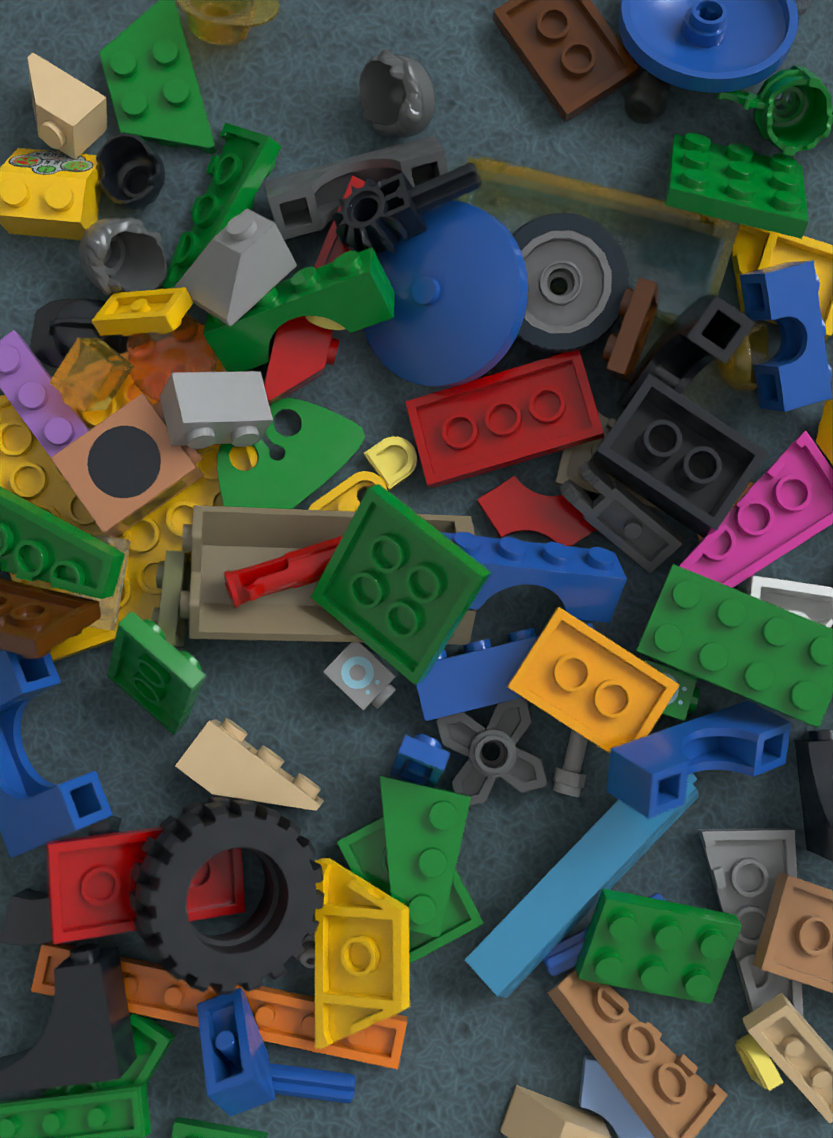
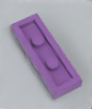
(34, 398)

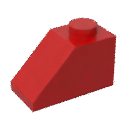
(298, 357)

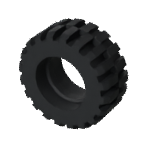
(267, 936)

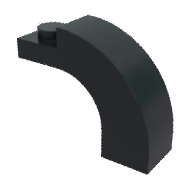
(697, 337)

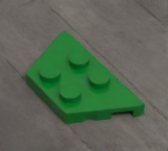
(156, 81)

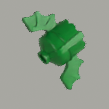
(802, 118)

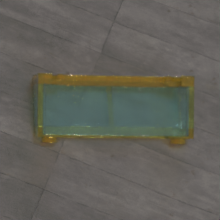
(660, 243)

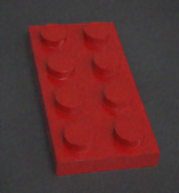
(504, 419)
(93, 881)

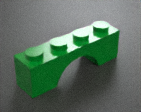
(347, 291)

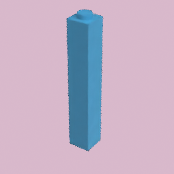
(569, 893)

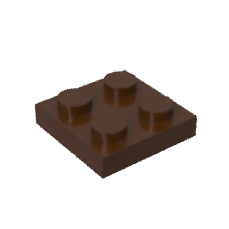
(638, 314)

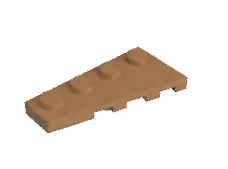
(647, 1073)

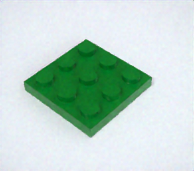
(736, 185)
(399, 583)

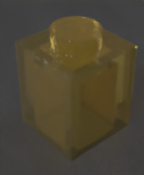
(90, 375)

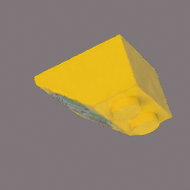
(49, 193)

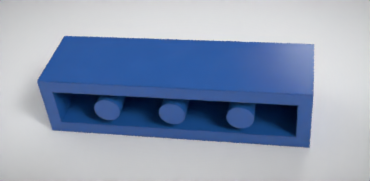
(474, 677)

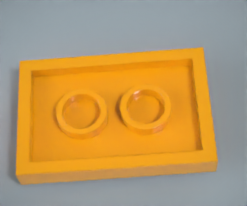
(591, 683)

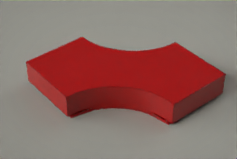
(517, 509)

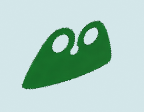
(309, 459)

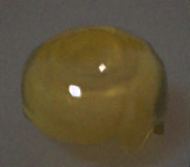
(753, 350)

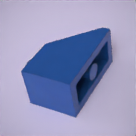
(234, 1054)

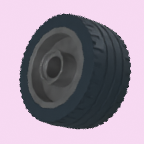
(595, 276)

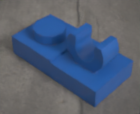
(420, 760)

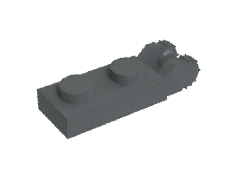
(623, 518)

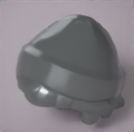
(396, 95)
(122, 256)

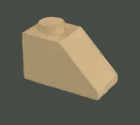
(65, 109)
(543, 1117)

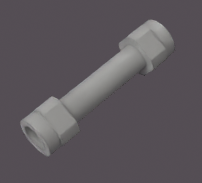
(569, 779)

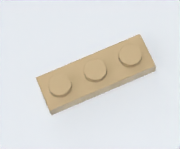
(795, 1050)

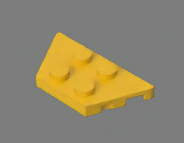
(761, 249)
(358, 955)

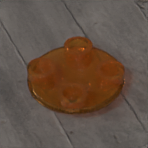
(161, 354)

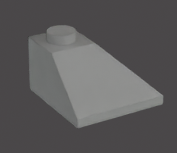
(238, 267)

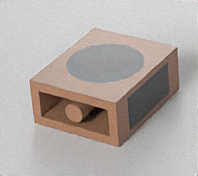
(127, 466)

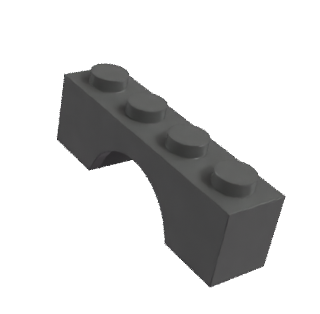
(310, 197)

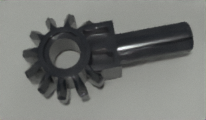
(394, 209)

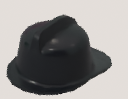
(64, 321)

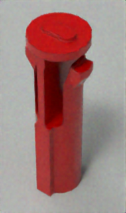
(275, 575)

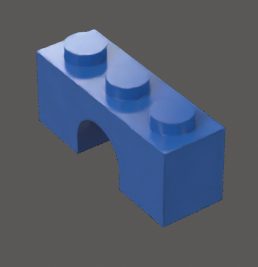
(800, 367)

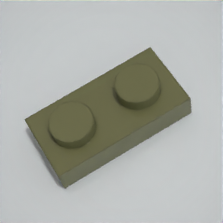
(172, 577)

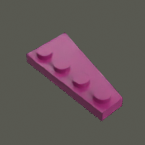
(771, 518)

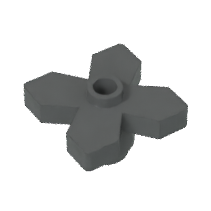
(512, 764)

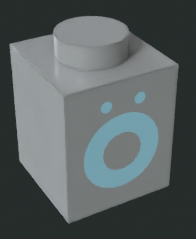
(361, 676)

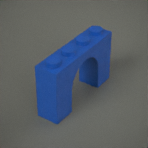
(29, 805)

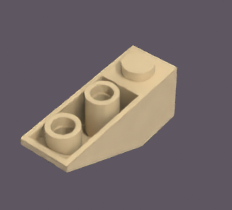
(235, 769)

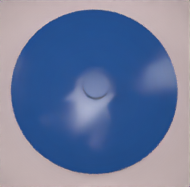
(709, 42)
(455, 298)

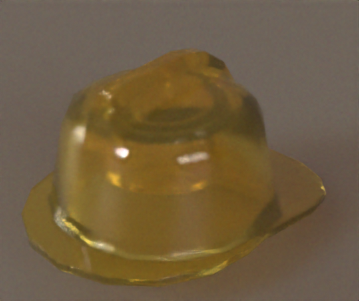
(226, 20)

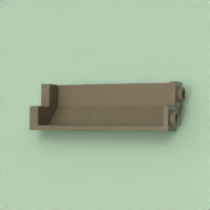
(248, 536)

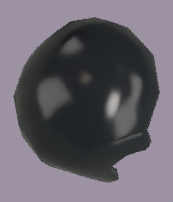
(130, 171)

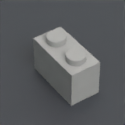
(215, 408)

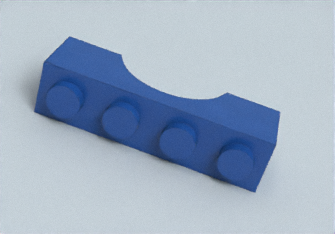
(583, 578)
(654, 769)

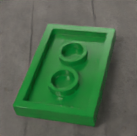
(155, 672)
(367, 858)
(657, 946)

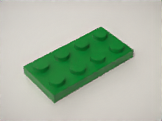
(742, 645)

